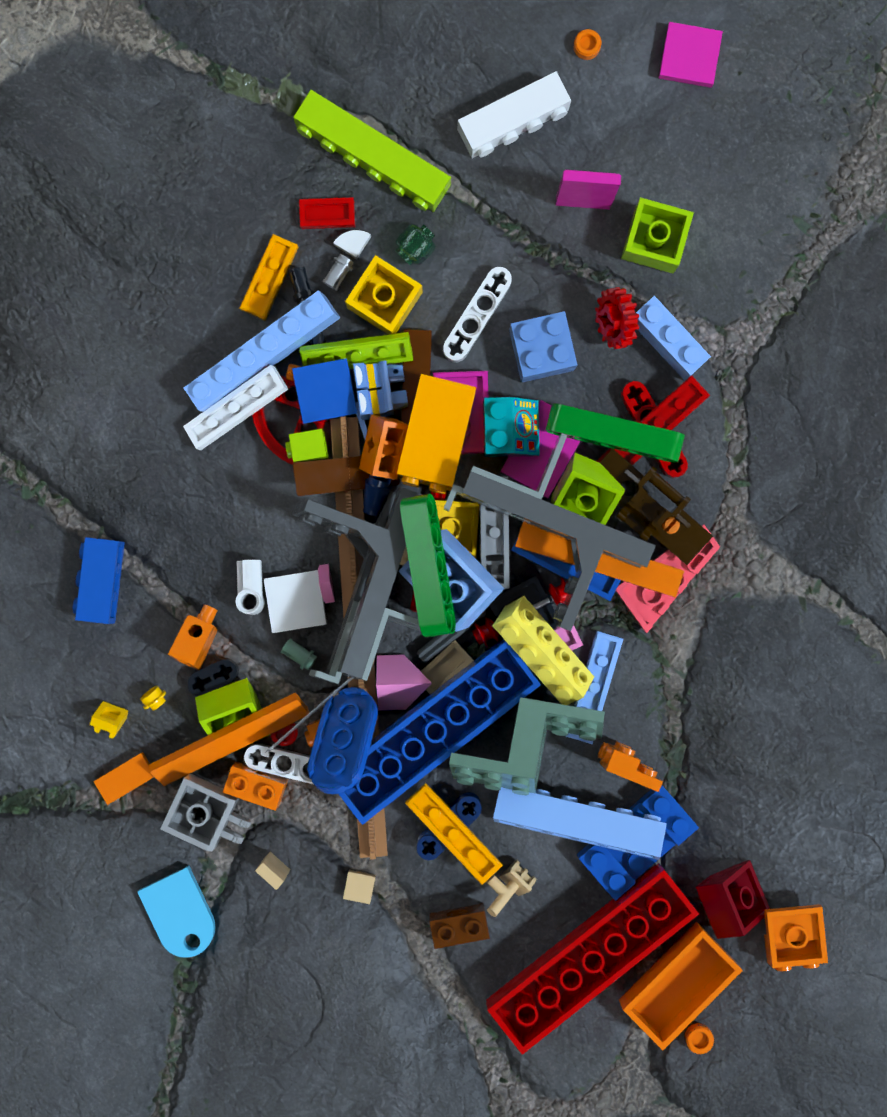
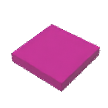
(690, 54)

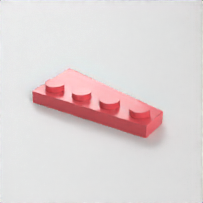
(649, 605)

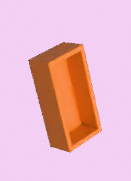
(679, 986)

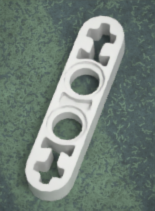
(474, 313)
(295, 772)

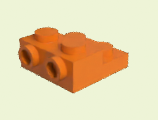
(621, 761)
(795, 937)

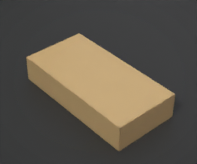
(446, 665)
(273, 870)

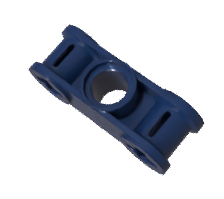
(467, 817)

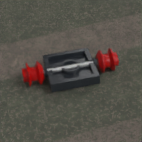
(534, 594)

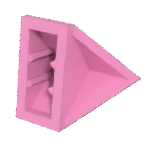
(398, 682)

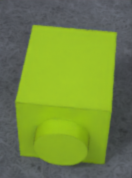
(307, 446)

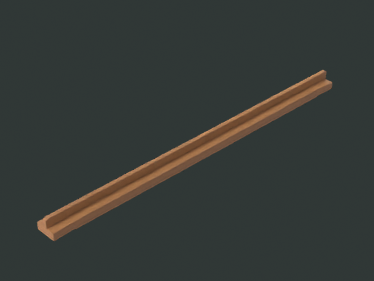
(347, 444)

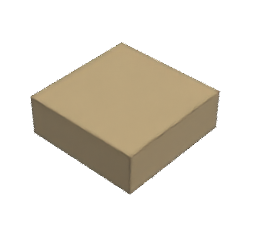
(359, 886)

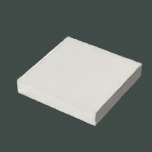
(295, 601)

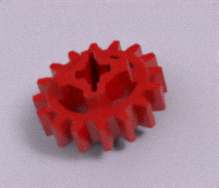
(617, 318)

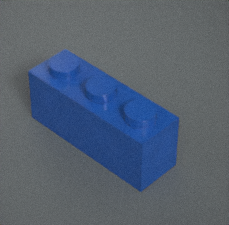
(98, 580)

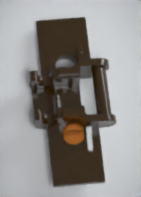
(647, 517)

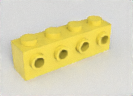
(543, 651)

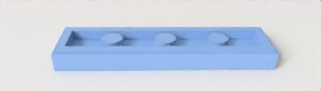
(601, 664)

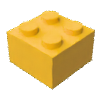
(384, 296)

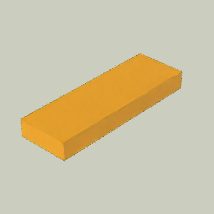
(269, 277)

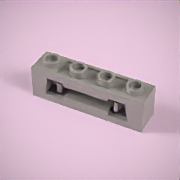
(495, 543)

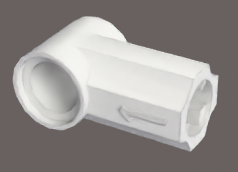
(249, 583)

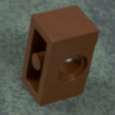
(459, 926)

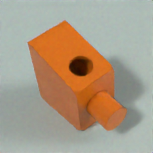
(192, 649)

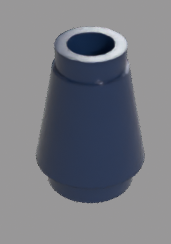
(375, 494)

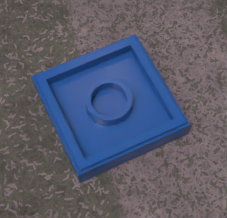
(324, 390)

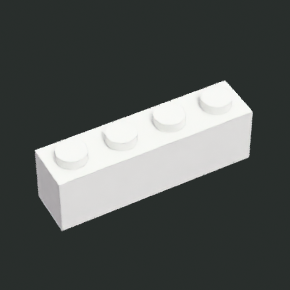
(514, 115)

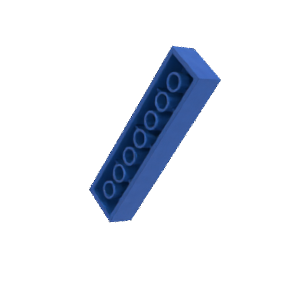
(439, 727)

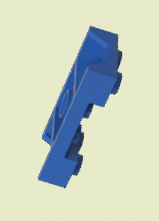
(619, 869)

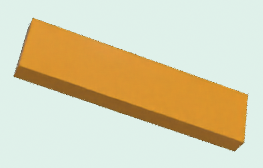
(453, 833)

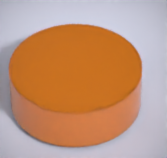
(587, 44)
(699, 1038)

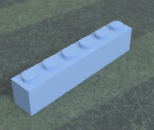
(263, 350)
(582, 822)

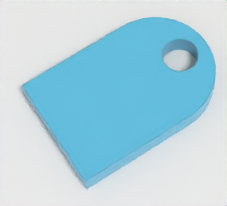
(177, 910)

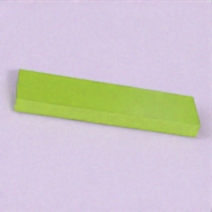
(369, 350)

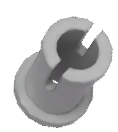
(338, 272)

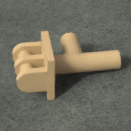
(516, 882)

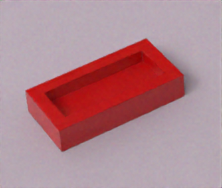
(327, 213)

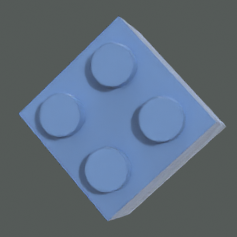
(543, 346)

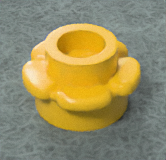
(153, 698)

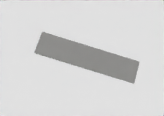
(306, 717)

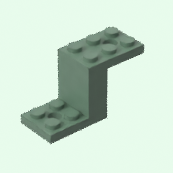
(527, 746)

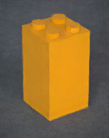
(436, 433)

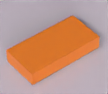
(124, 778)

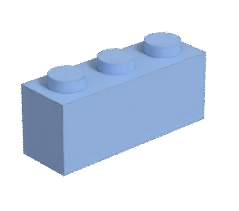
(670, 338)

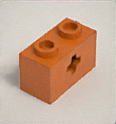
(383, 446)
(255, 786)

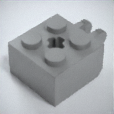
(207, 831)

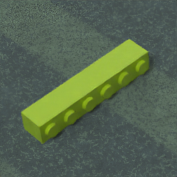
(371, 151)

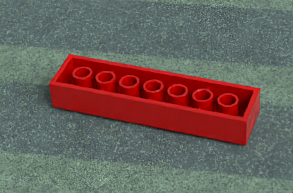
(590, 958)

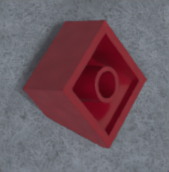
(733, 900)

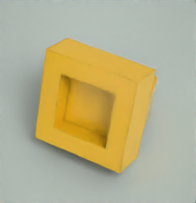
(108, 718)

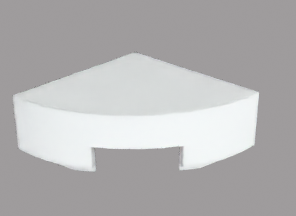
(352, 242)

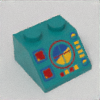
(511, 427)

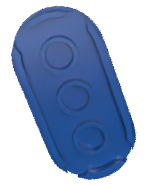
(342, 741)

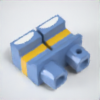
(375, 391)

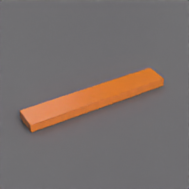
(654, 577)
(229, 739)

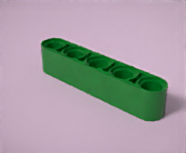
(615, 433)
(427, 565)

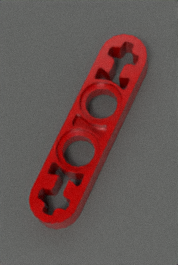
(630, 403)

